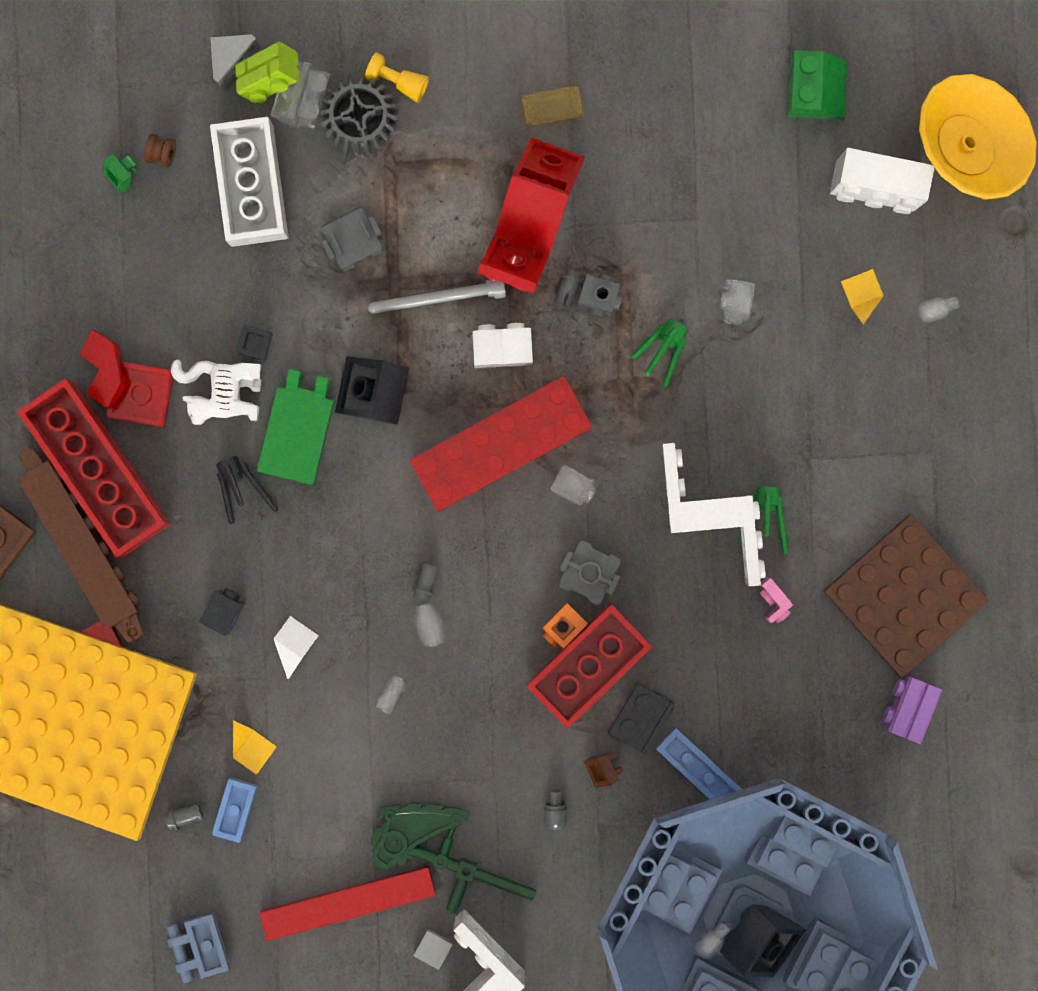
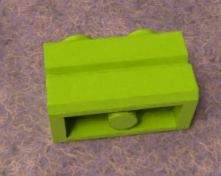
(267, 72)

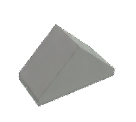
(228, 52)

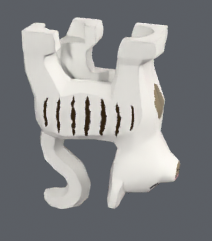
(226, 386)

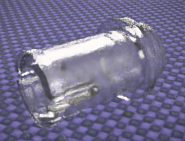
(391, 693)

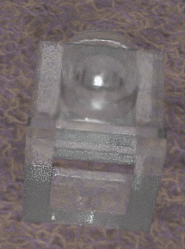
(737, 301)

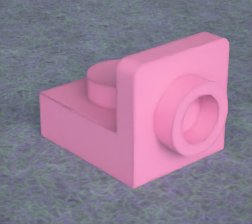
(772, 594)

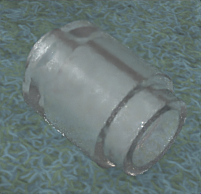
(429, 625)

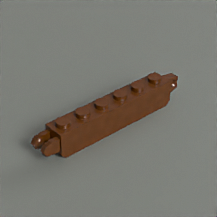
(79, 546)

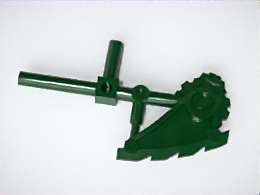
(415, 824)

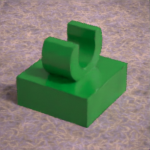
(119, 172)

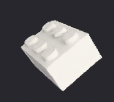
(881, 180)

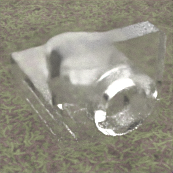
(573, 486)

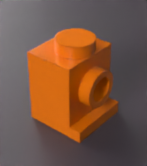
(575, 626)

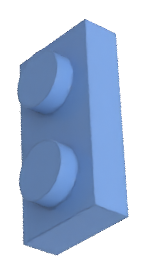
(234, 810)

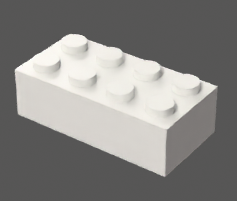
(249, 181)

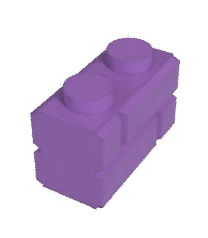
(911, 709)

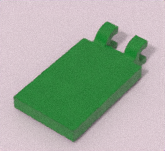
(297, 430)

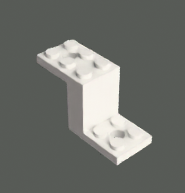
(714, 515)
(501, 970)

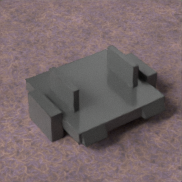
(352, 239)
(589, 572)

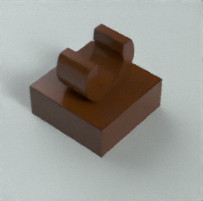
(601, 770)

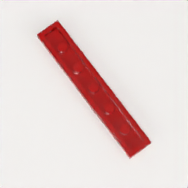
(347, 903)

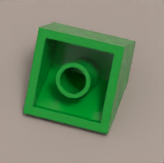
(816, 85)

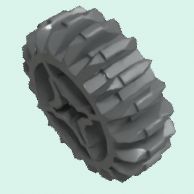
(348, 117)

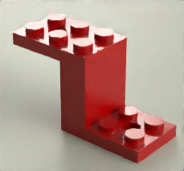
(531, 215)

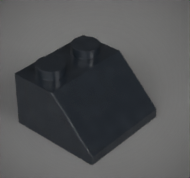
(372, 389)
(761, 941)

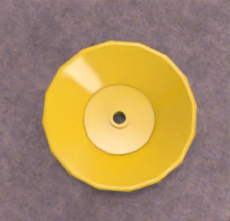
(977, 136)

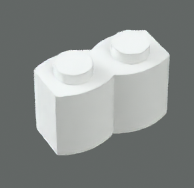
(502, 346)

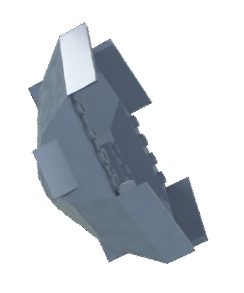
(773, 851)

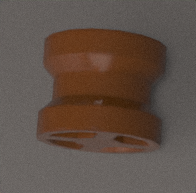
(160, 150)

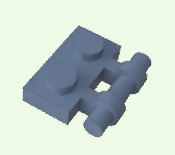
(206, 944)

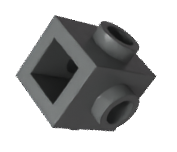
(601, 284)

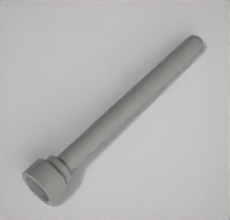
(491, 288)

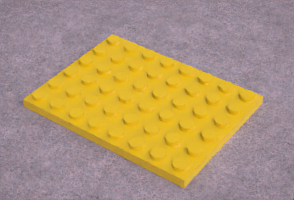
(85, 722)

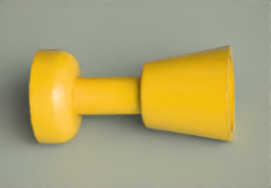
(407, 82)

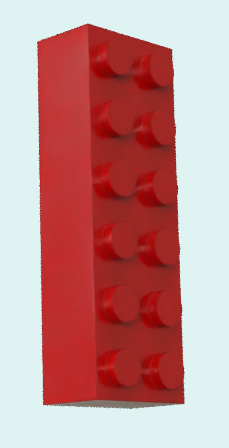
(501, 444)
(94, 468)

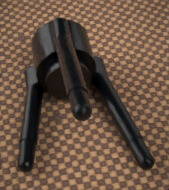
(231, 473)

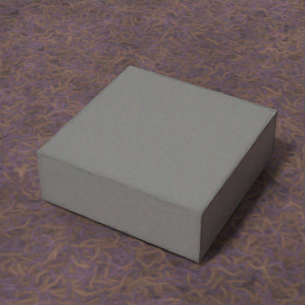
(433, 949)

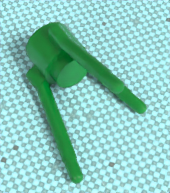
(671, 335)
(768, 499)

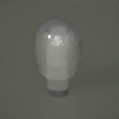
(936, 308)
(711, 941)

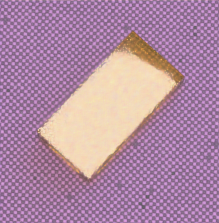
(552, 105)

